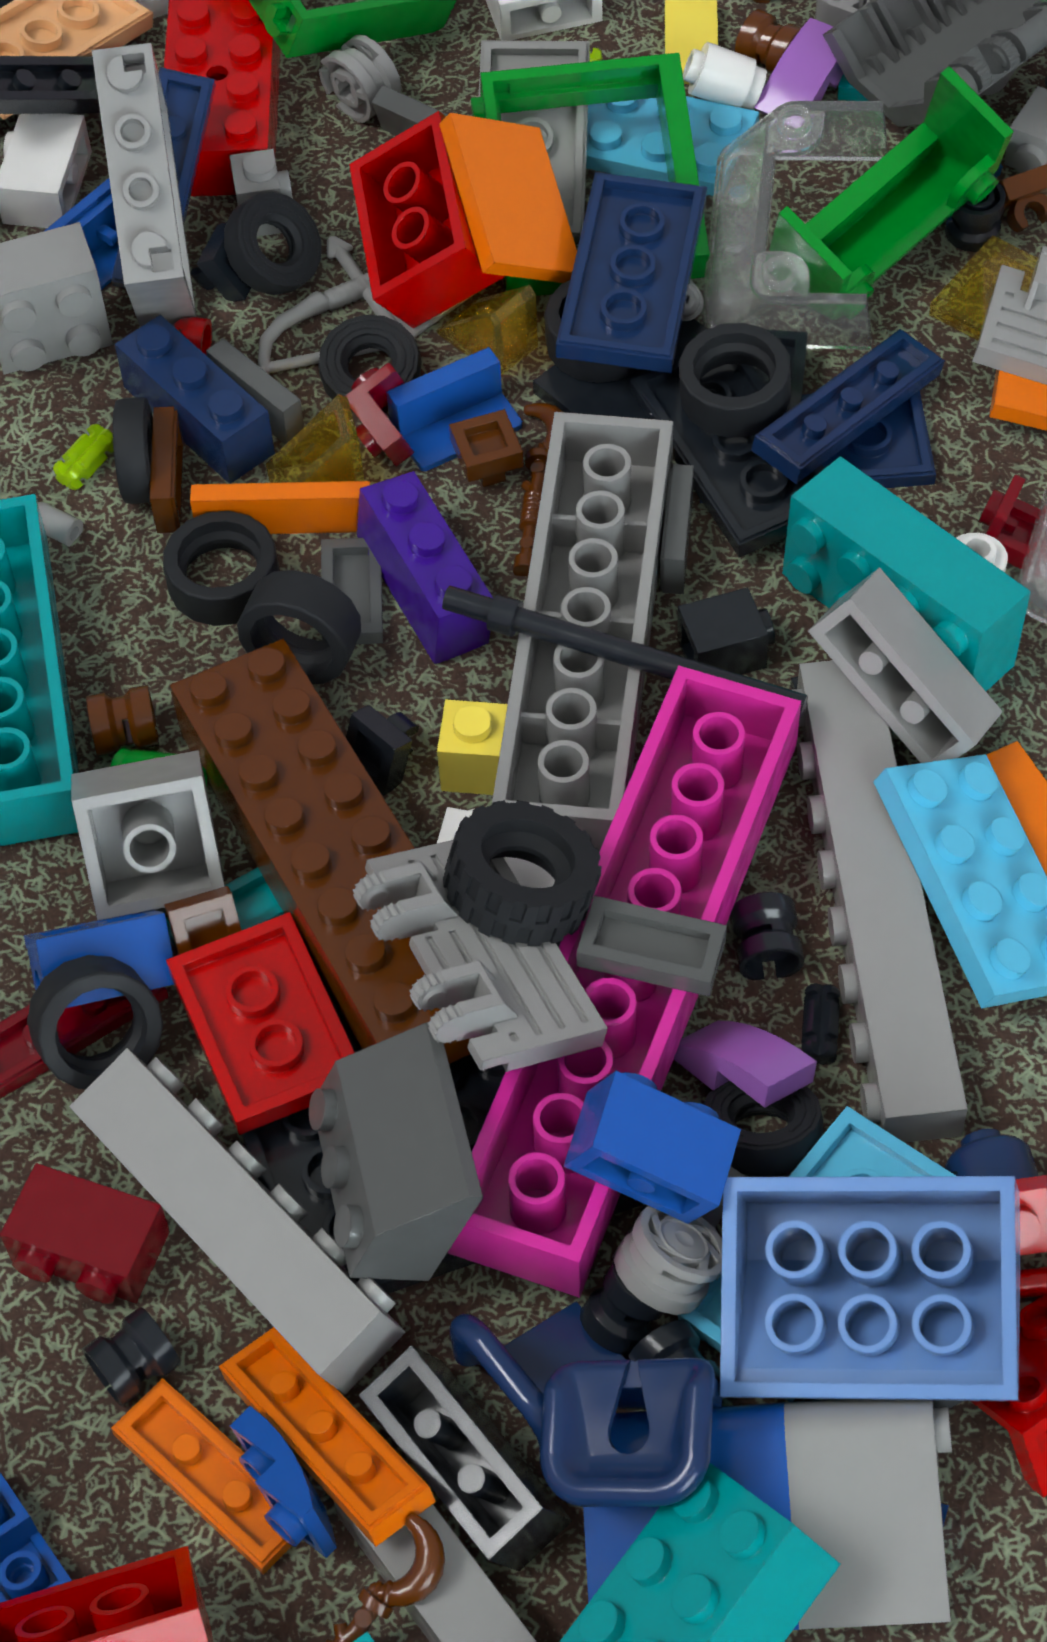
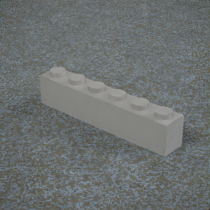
(238, 1222)

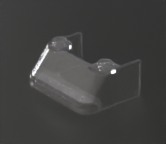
(774, 286)

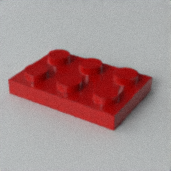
(261, 1019)

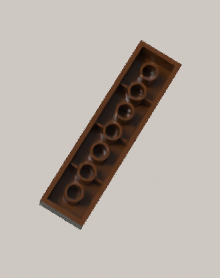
(307, 825)

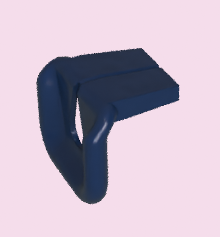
(528, 1360)
(578, 1421)

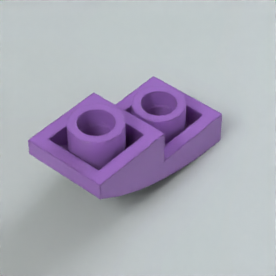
(802, 70)
(749, 1058)

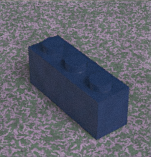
(213, 411)

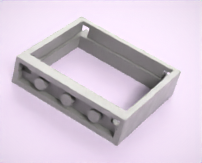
(144, 183)

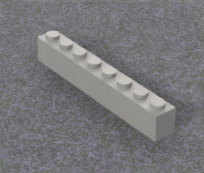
(877, 917)

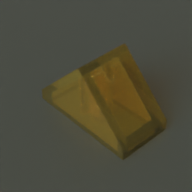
(497, 321)
(321, 450)

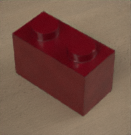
(84, 1235)

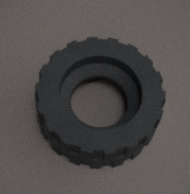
(514, 910)

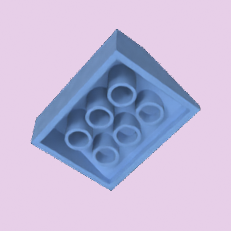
(871, 1288)

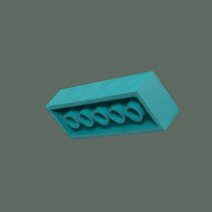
(34, 695)

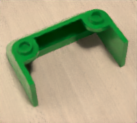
(902, 194)

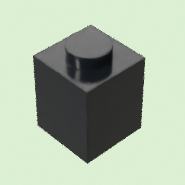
(726, 632)

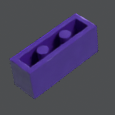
(420, 562)

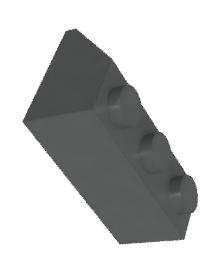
(395, 1156)

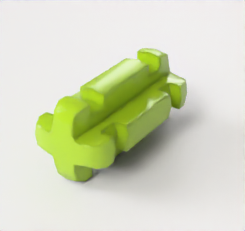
(84, 457)

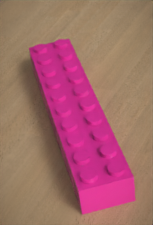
(673, 848)

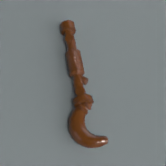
(536, 462)
(413, 1587)

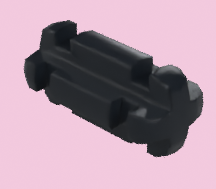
(821, 1023)

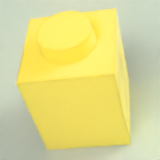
(470, 746)

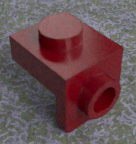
(376, 430)
(1010, 520)

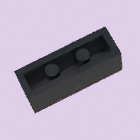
(465, 1459)

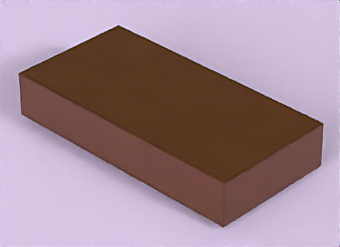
(166, 469)

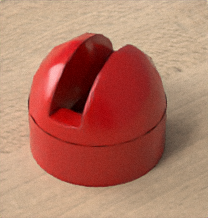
(196, 330)

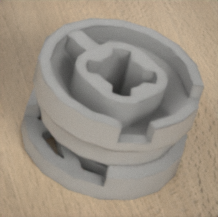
(358, 76)
(669, 1261)

